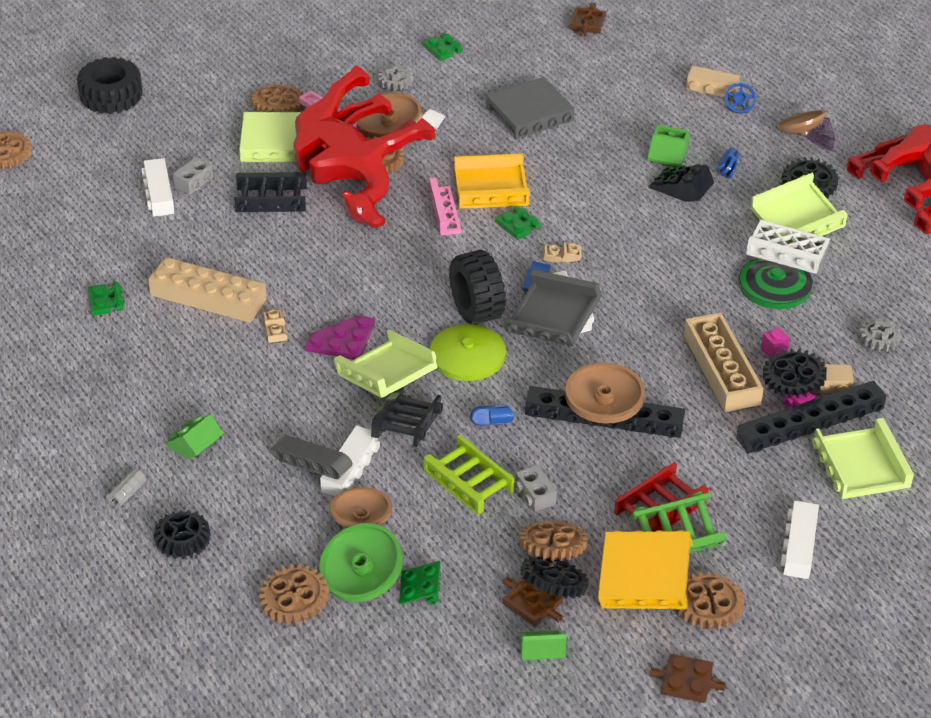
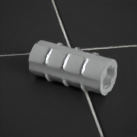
(126, 488)

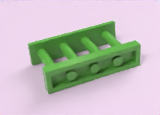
(711, 537)

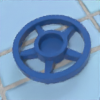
(740, 98)

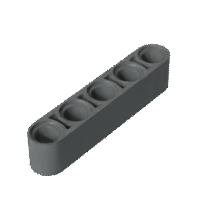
(311, 457)

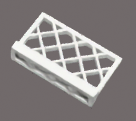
(786, 253)

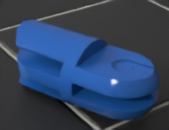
(728, 162)
(491, 415)

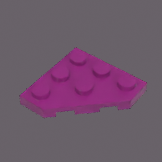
(343, 338)

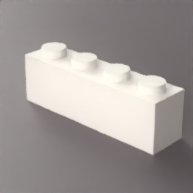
(157, 187)
(359, 448)
(801, 539)

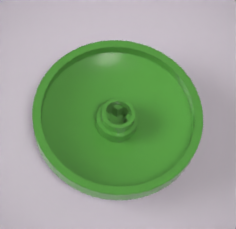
(361, 562)

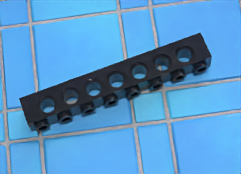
(809, 416)
(650, 419)

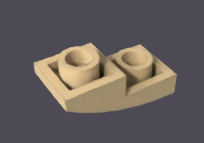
(567, 253)
(275, 326)

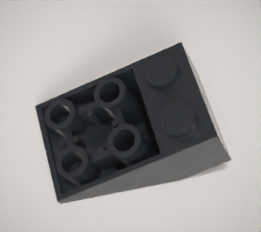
(684, 182)

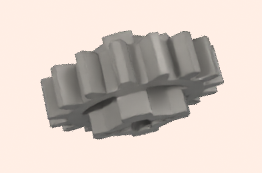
(395, 78)
(880, 334)

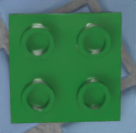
(421, 583)

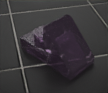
(823, 135)

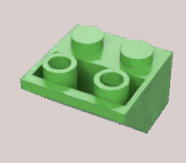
(669, 145)
(195, 436)

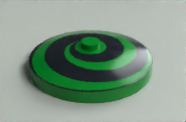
(774, 284)

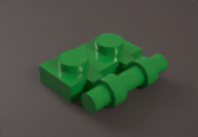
(439, 47)
(514, 225)
(100, 301)

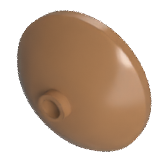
(802, 122)
(361, 506)

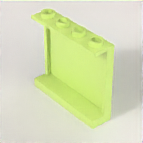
(268, 137)
(799, 207)
(388, 365)
(864, 461)

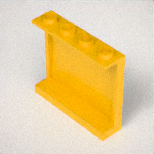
(491, 181)
(645, 570)

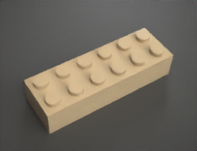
(207, 289)
(723, 362)

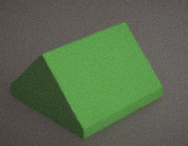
(543, 644)

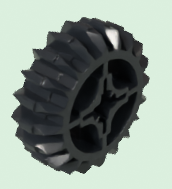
(183, 539)

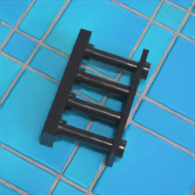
(271, 181)
(395, 404)

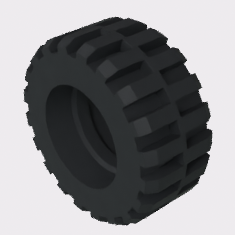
(109, 85)
(477, 287)

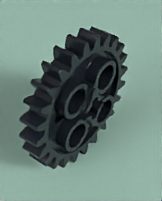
(824, 177)
(782, 378)
(554, 577)

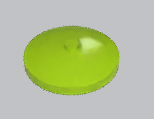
(468, 352)

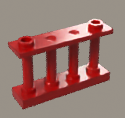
(652, 484)

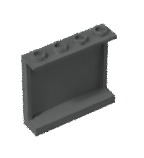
(531, 107)
(554, 308)

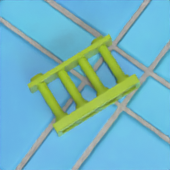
(463, 489)

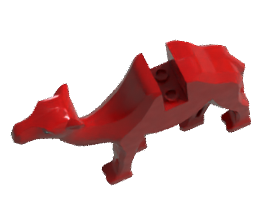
(904, 150)
(340, 151)

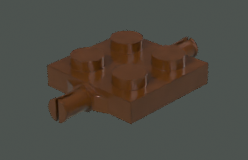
(587, 20)
(530, 602)
(687, 678)

